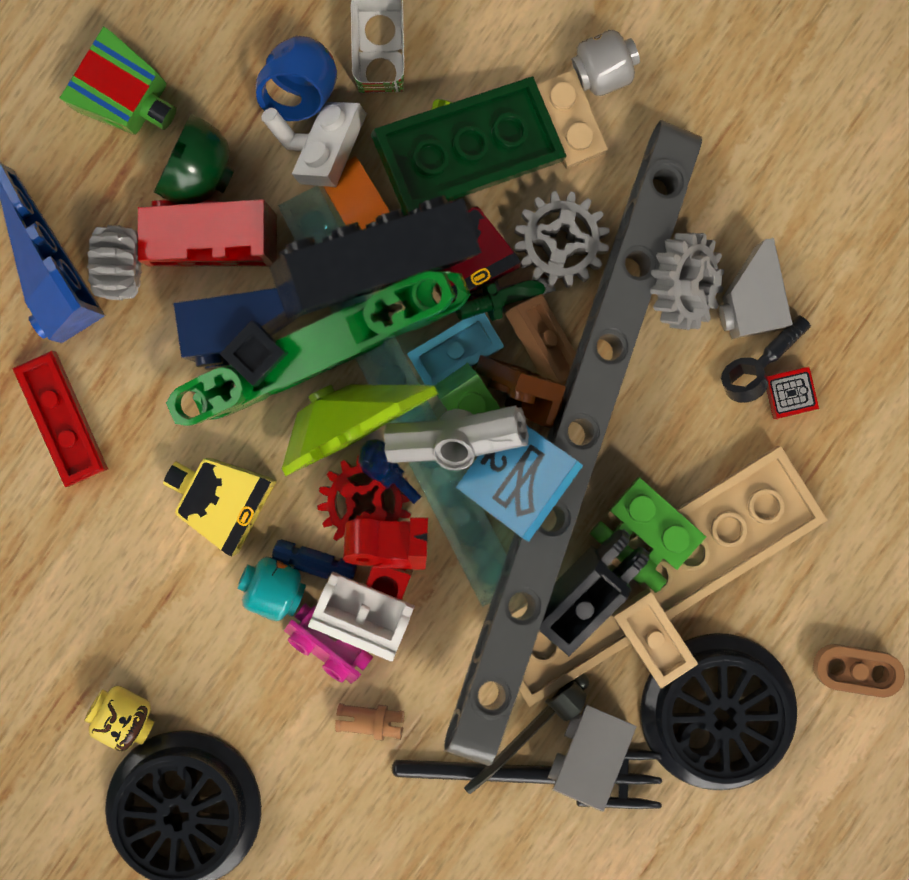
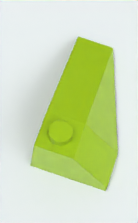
(346, 417)

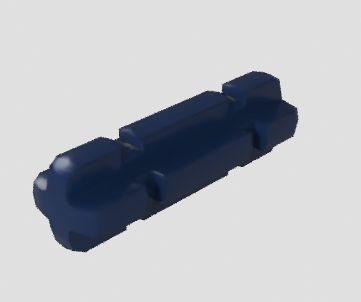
(311, 560)

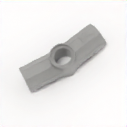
(456, 437)

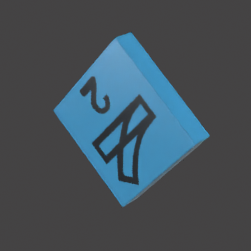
(520, 483)

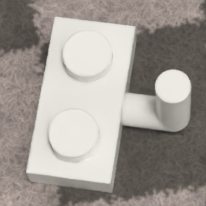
(326, 146)

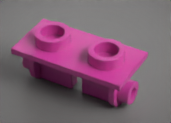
(337, 656)

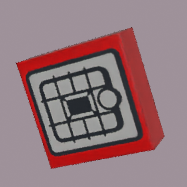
(791, 393)

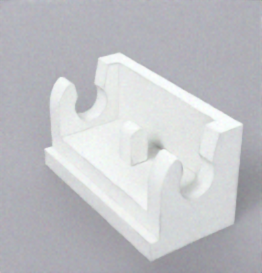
(361, 616)

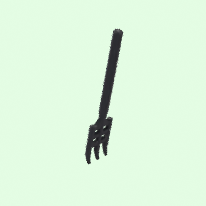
(533, 774)

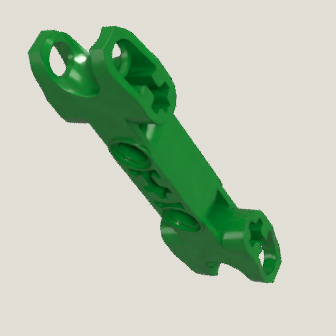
(326, 345)

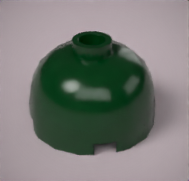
(196, 164)

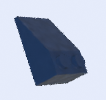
(212, 323)

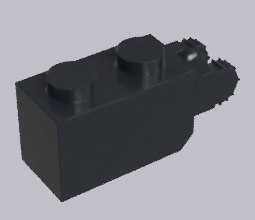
(591, 592)

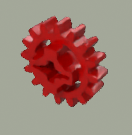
(349, 489)

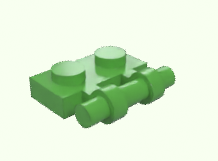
(655, 523)

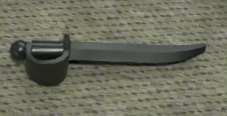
(565, 704)

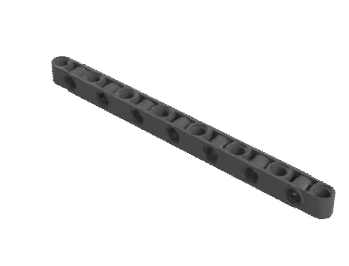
(589, 401)

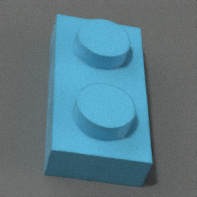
(455, 348)

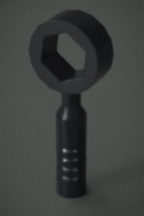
(756, 367)

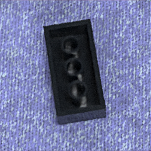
(373, 258)

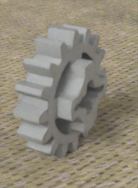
(581, 243)
(687, 280)

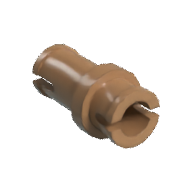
(370, 721)

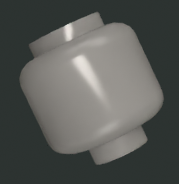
(605, 62)

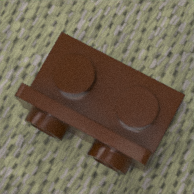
(535, 394)

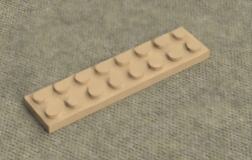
(743, 523)

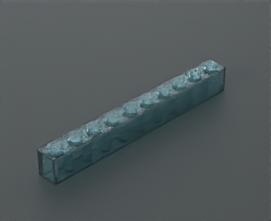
(459, 516)

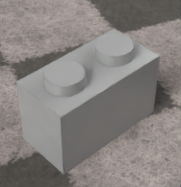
(592, 758)

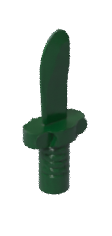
(493, 300)

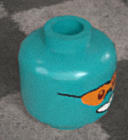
(271, 589)

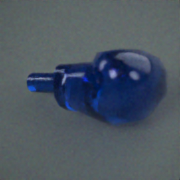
(375, 465)

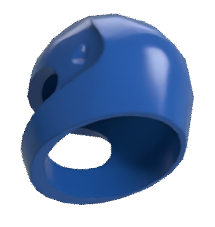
(300, 68)

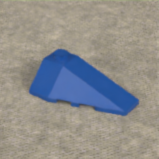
(48, 278)

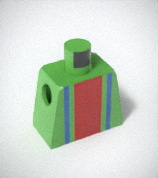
(118, 87)

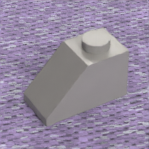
(756, 296)

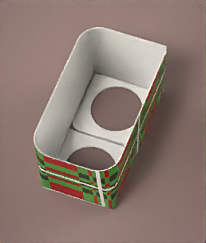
(360, 14)

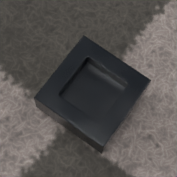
(254, 353)

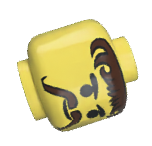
(119, 718)

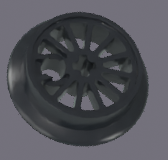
(183, 753)
(690, 763)

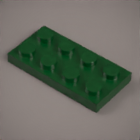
(468, 144)

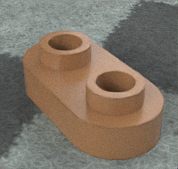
(856, 670)

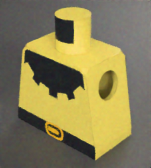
(220, 500)

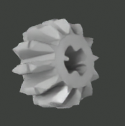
(114, 262)

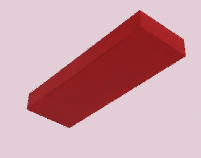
(60, 418)

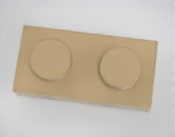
(572, 118)
(654, 638)

